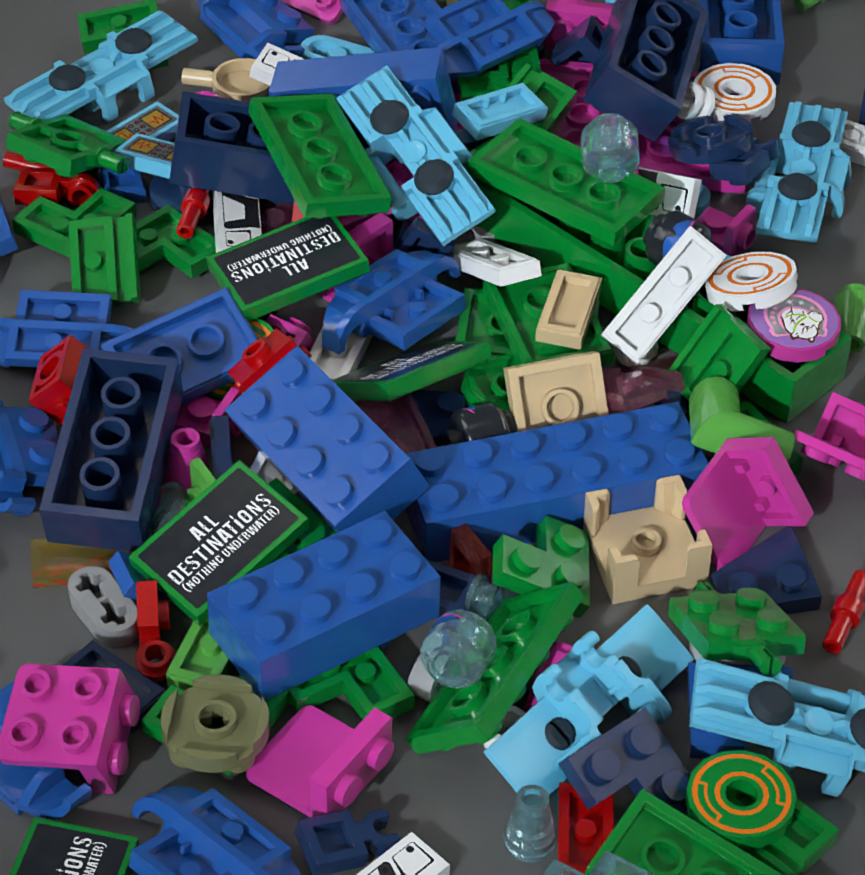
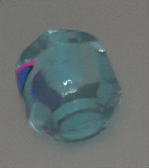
(610, 148)
(458, 648)

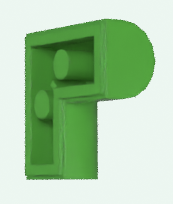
(717, 417)

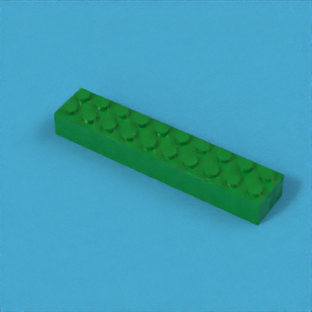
(775, 385)

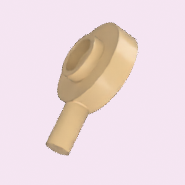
(228, 80)

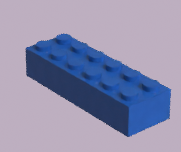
(522, 476)

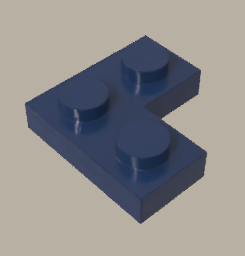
(630, 755)

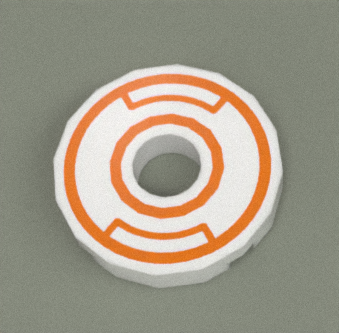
(754, 90)
(752, 279)

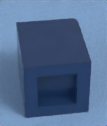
(580, 43)
(418, 236)

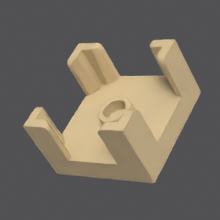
(646, 548)

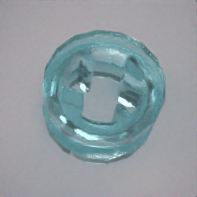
(483, 597)

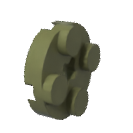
(220, 749)

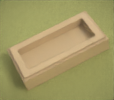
(568, 309)

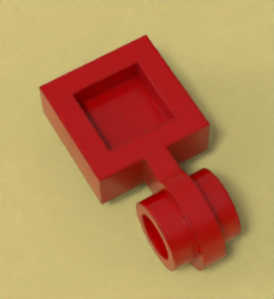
(49, 185)
(152, 617)

